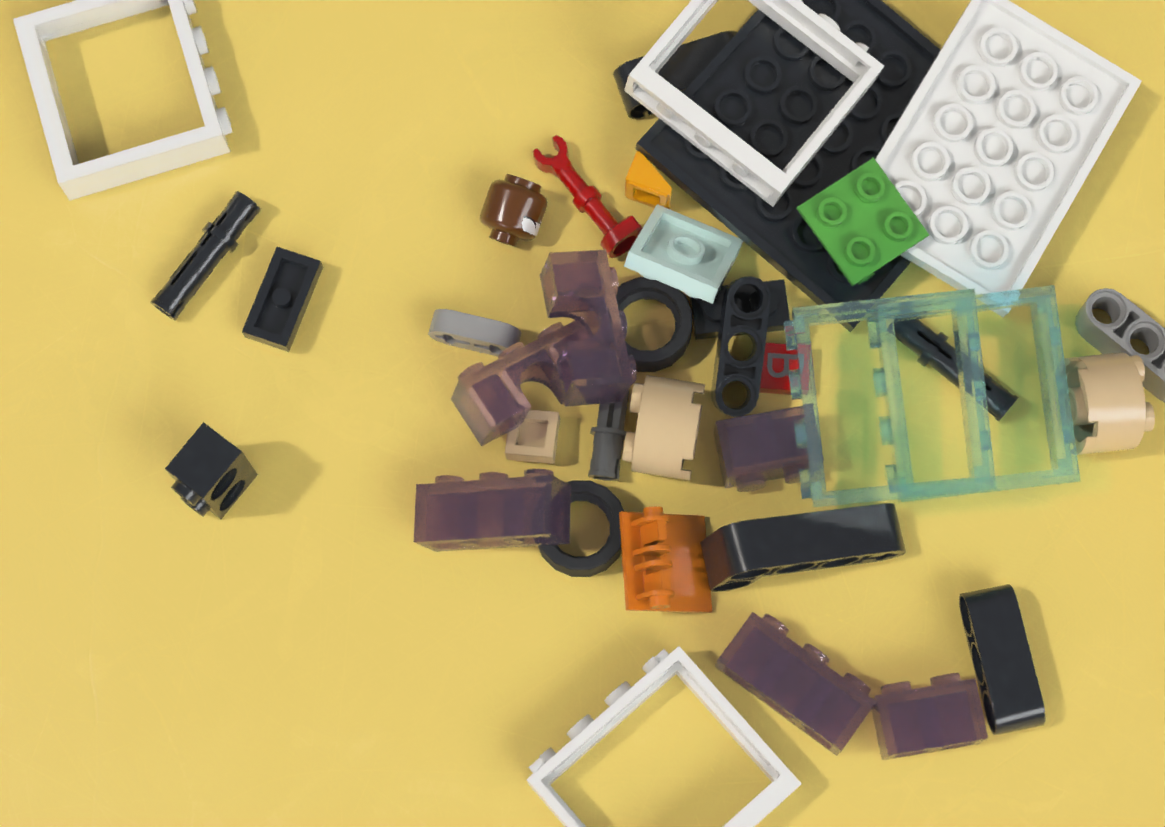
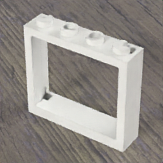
(718, 142)
(140, 161)
(627, 699)

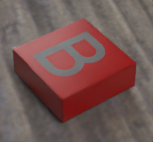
(776, 369)

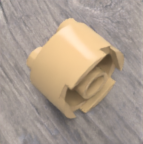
(1108, 402)
(664, 428)

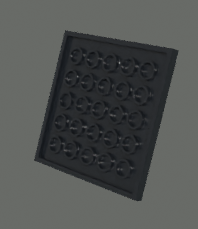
(774, 99)

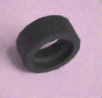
(678, 304)
(600, 561)

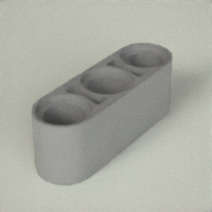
(1126, 324)

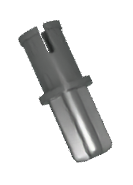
(608, 441)

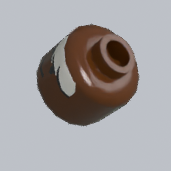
(513, 210)

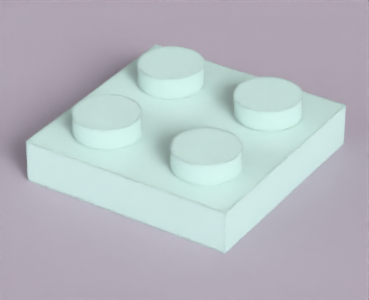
(683, 253)

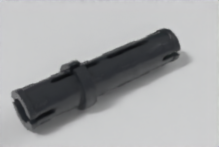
(212, 247)
(942, 357)

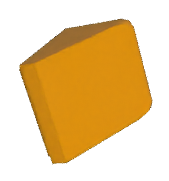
(646, 184)

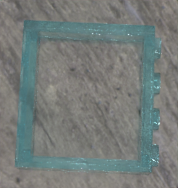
(1052, 383)
(971, 384)

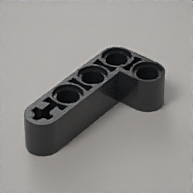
(800, 543)

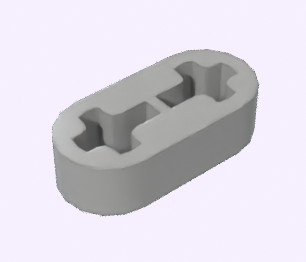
(472, 332)

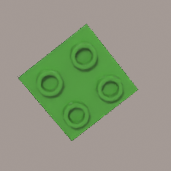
(862, 222)

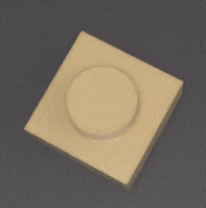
(535, 438)

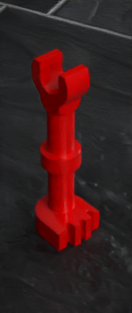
(617, 236)

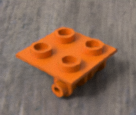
(664, 562)

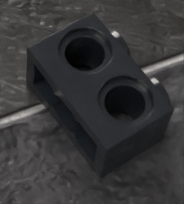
(210, 472)

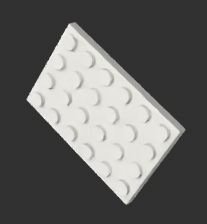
(1000, 144)

